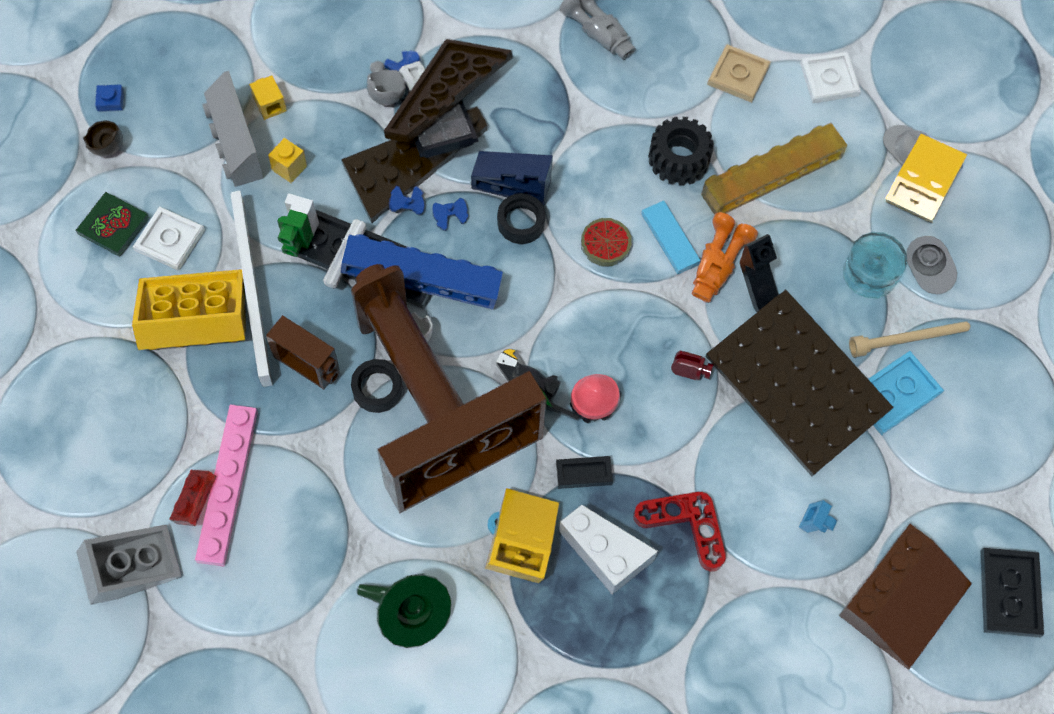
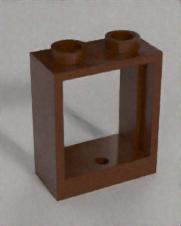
(303, 352)

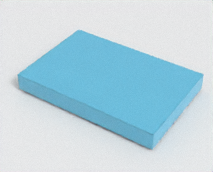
(906, 388)

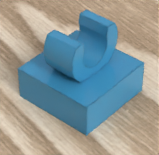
(817, 518)

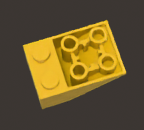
(925, 178)
(523, 536)

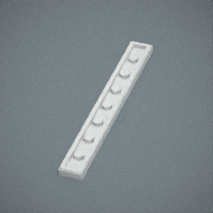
(251, 289)

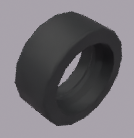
(524, 201)
(371, 367)

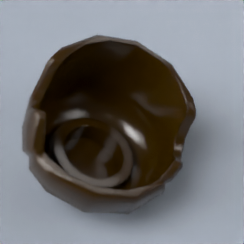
(103, 138)

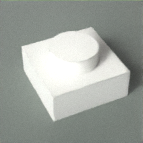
(412, 73)

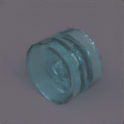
(874, 264)

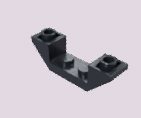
(757, 271)

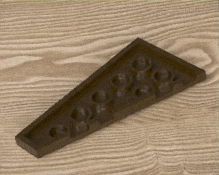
(446, 80)
(395, 164)

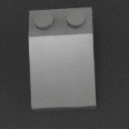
(127, 563)

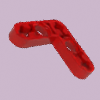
(688, 513)

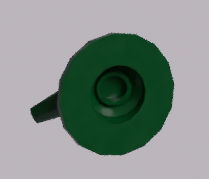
(410, 609)

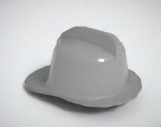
(900, 141)
(931, 264)

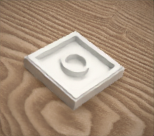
(830, 77)
(169, 238)

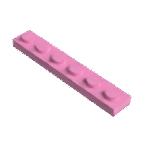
(227, 486)

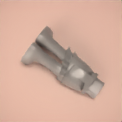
(600, 27)

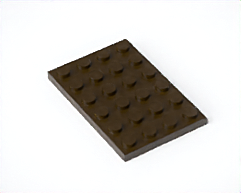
(799, 382)

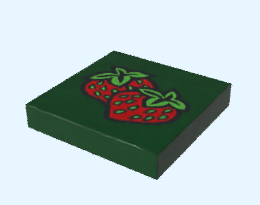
(112, 224)

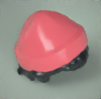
(595, 397)

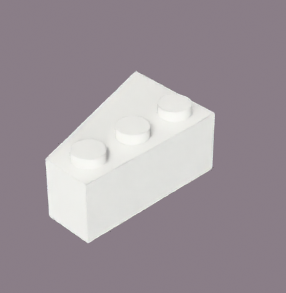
(606, 548)

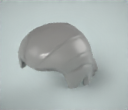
(385, 85)

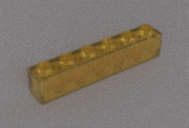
(773, 169)

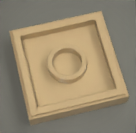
(739, 73)

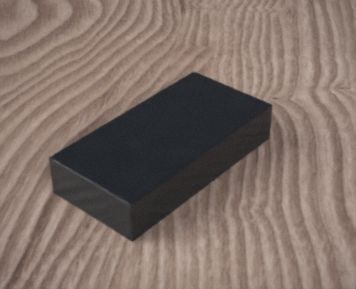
(584, 472)

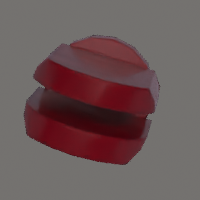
(691, 366)

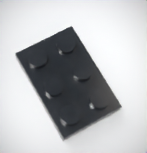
(1012, 592)

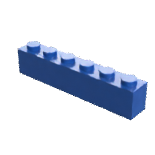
(426, 272)

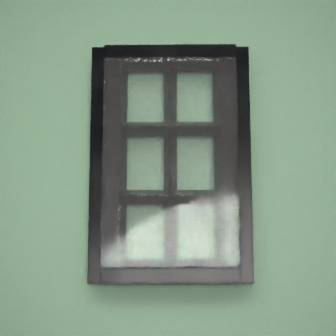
(447, 133)

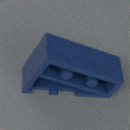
(512, 174)

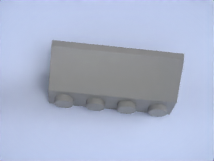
(232, 131)

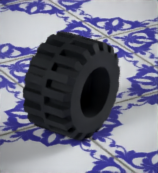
(682, 134)

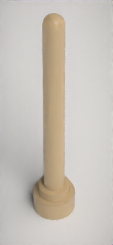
(861, 345)

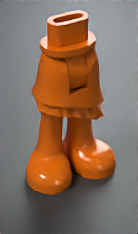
(715, 265)

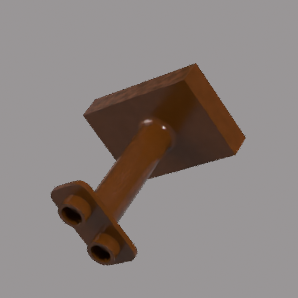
(457, 435)

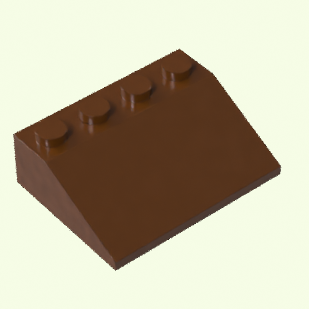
(907, 597)

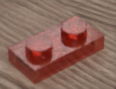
(192, 497)

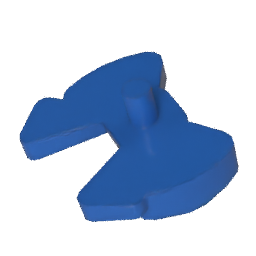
(408, 58)
(398, 201)
(441, 212)

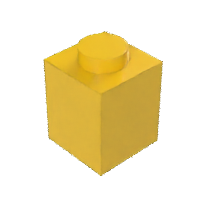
(268, 97)
(287, 160)

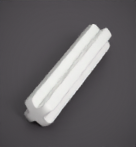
(333, 274)

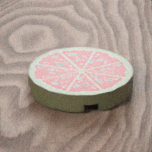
(606, 242)

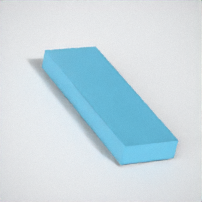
(670, 237)

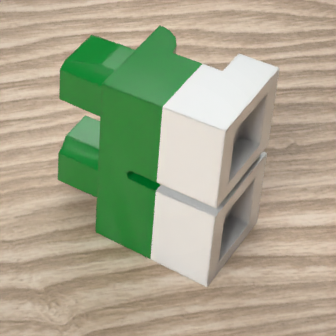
(298, 226)

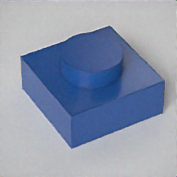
(109, 97)

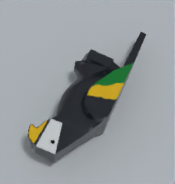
(510, 368)

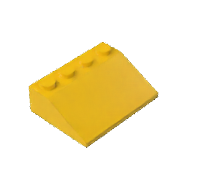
(190, 310)

